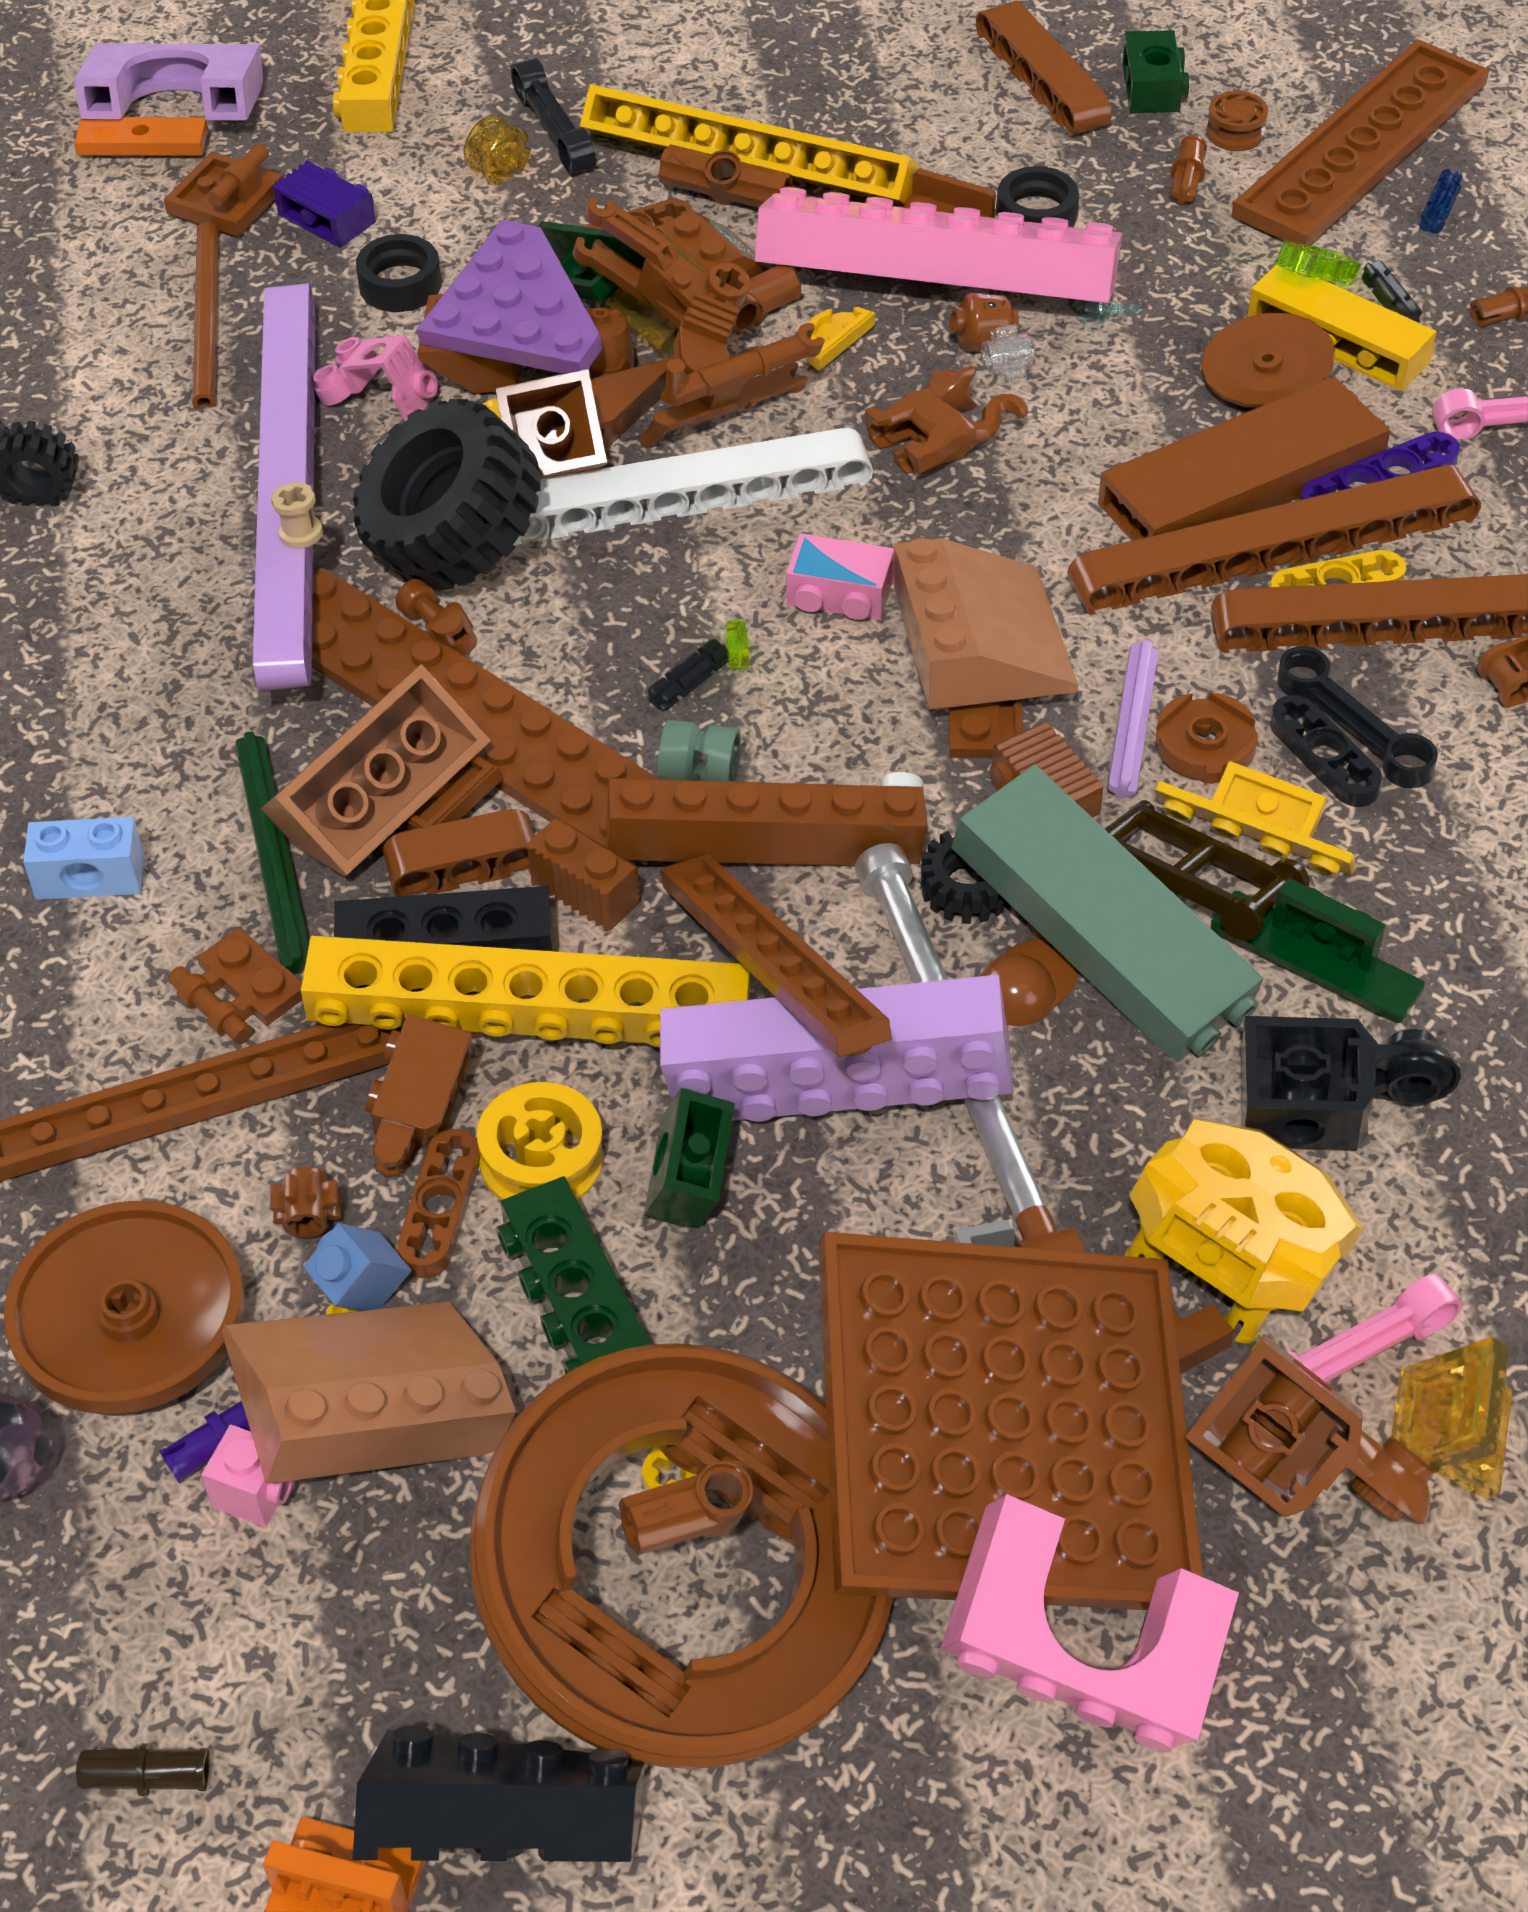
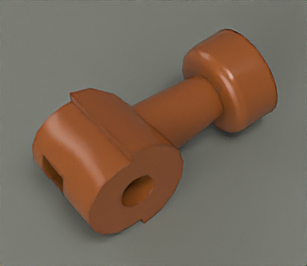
(445, 625)

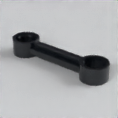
(572, 144)
(1357, 718)

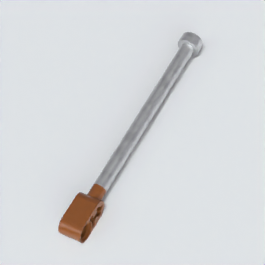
(885, 874)

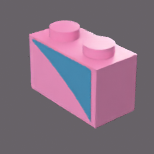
(840, 577)

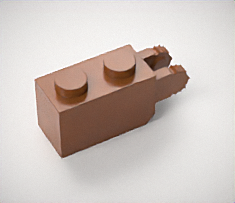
(417, 1090)

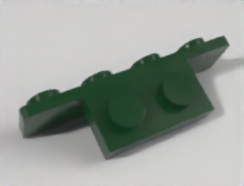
(585, 280)
(1331, 948)

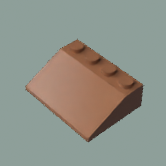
(978, 625)
(367, 1390)

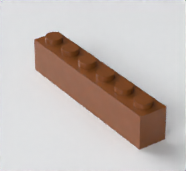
(761, 821)

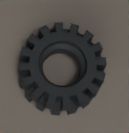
(43, 449)
(953, 895)

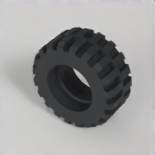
(447, 494)

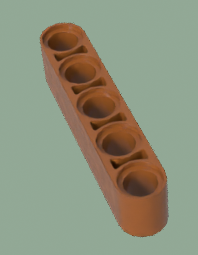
(1044, 67)

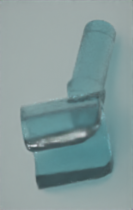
(1106, 309)

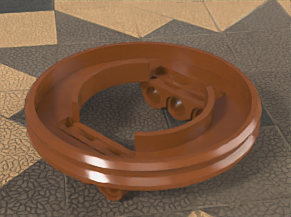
(584, 1665)

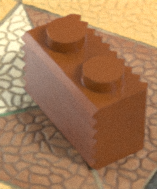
(1052, 755)
(583, 874)

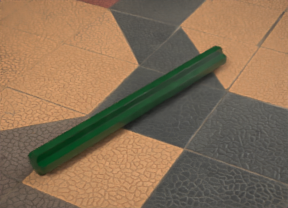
(272, 854)

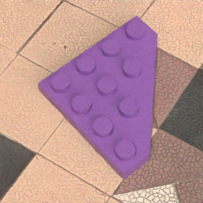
(514, 306)

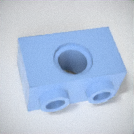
(84, 858)

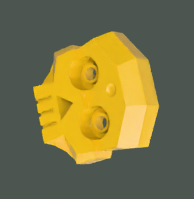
(1243, 1219)

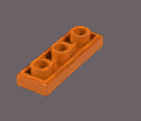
(142, 136)

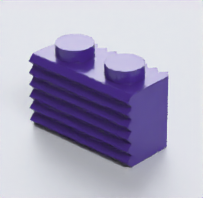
(324, 203)

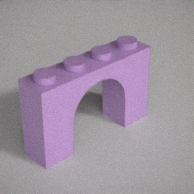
(122, 72)

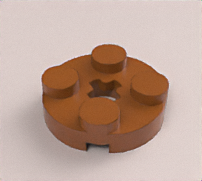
(1202, 758)

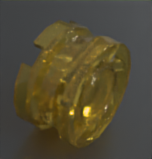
(496, 148)

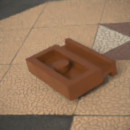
(980, 726)

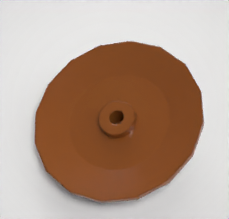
(1267, 358)

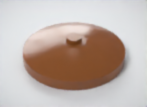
(123, 1307)

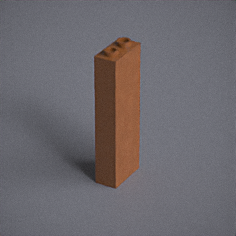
(1242, 462)

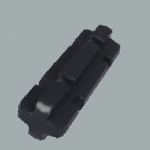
(1390, 291)
(687, 674)

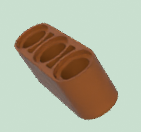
(458, 852)

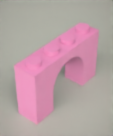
(1005, 1632)

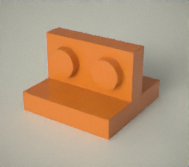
(320, 1875)

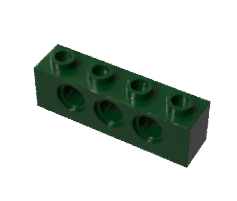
(553, 1219)

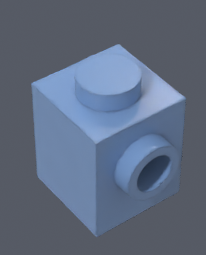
(356, 1268)

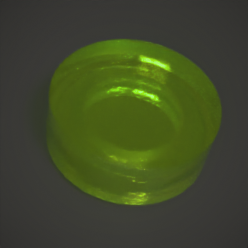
(737, 644)

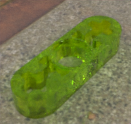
(1318, 262)

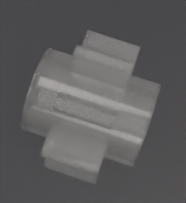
(1008, 353)

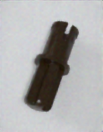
(143, 1769)

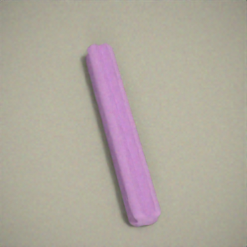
(1132, 720)

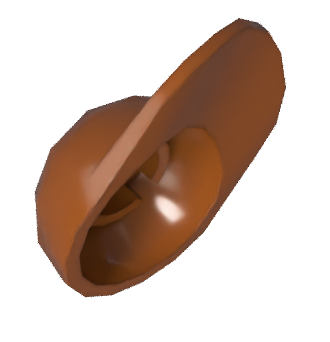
(1032, 980)

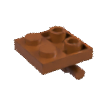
(225, 191)

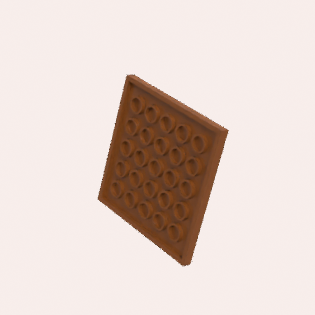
(996, 1378)

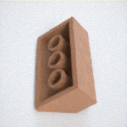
(377, 773)

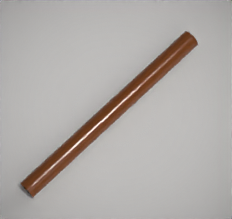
(205, 315)

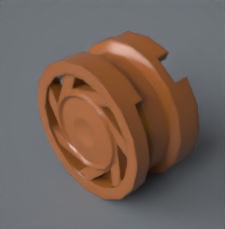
(1238, 122)

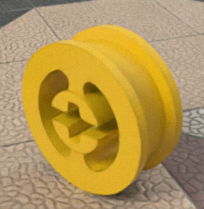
(536, 1122)

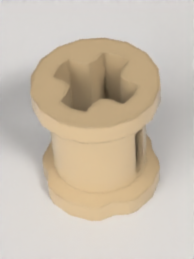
(295, 507)

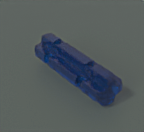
(1441, 201)

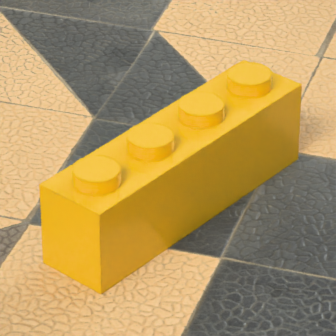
(1361, 331)

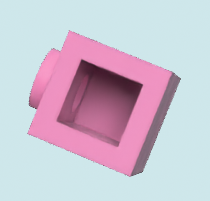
(237, 1481)

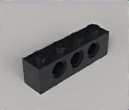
(471, 918)

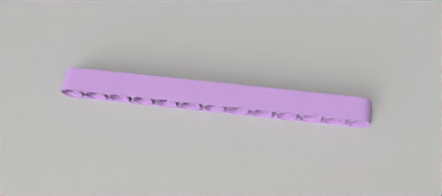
(285, 456)

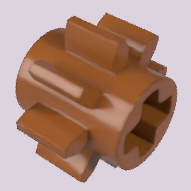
(305, 1202)

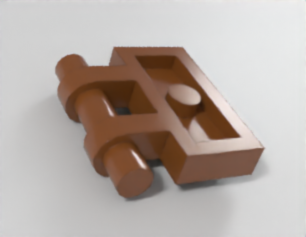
(249, 974)

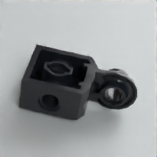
(1318, 1077)

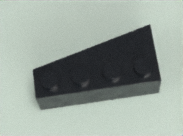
(497, 1799)

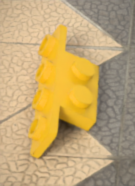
(1265, 810)

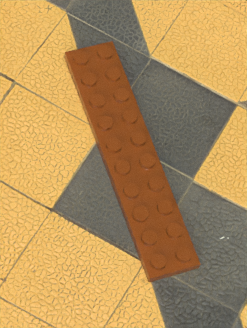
(539, 754)

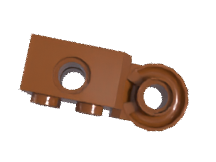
(1294, 1436)

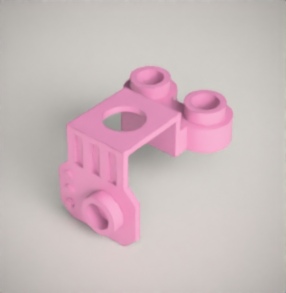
(410, 378)

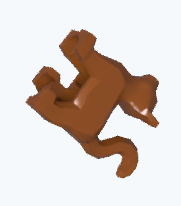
(936, 421)

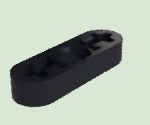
(1324, 732)

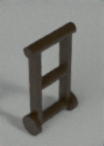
(1239, 916)

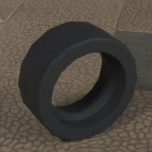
(1039, 182)
(403, 293)

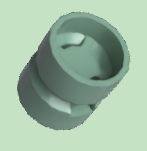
(682, 749)

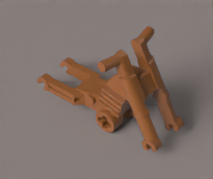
(702, 375)

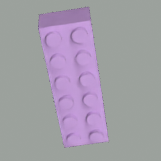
(760, 1056)

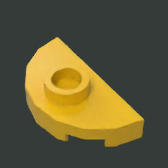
(839, 332)

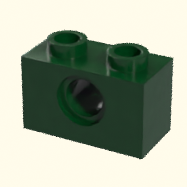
(1154, 71)
(689, 1159)

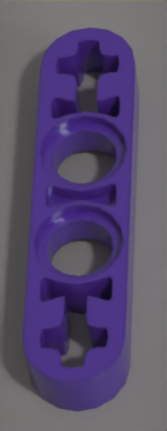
(1375, 468)

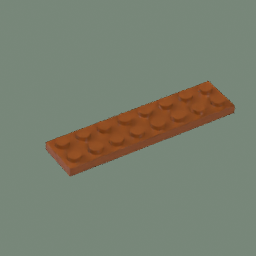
(1359, 143)

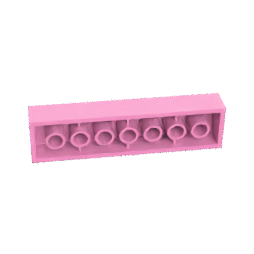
(939, 245)

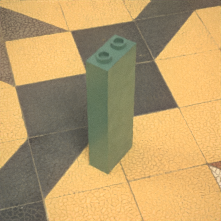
(1107, 914)

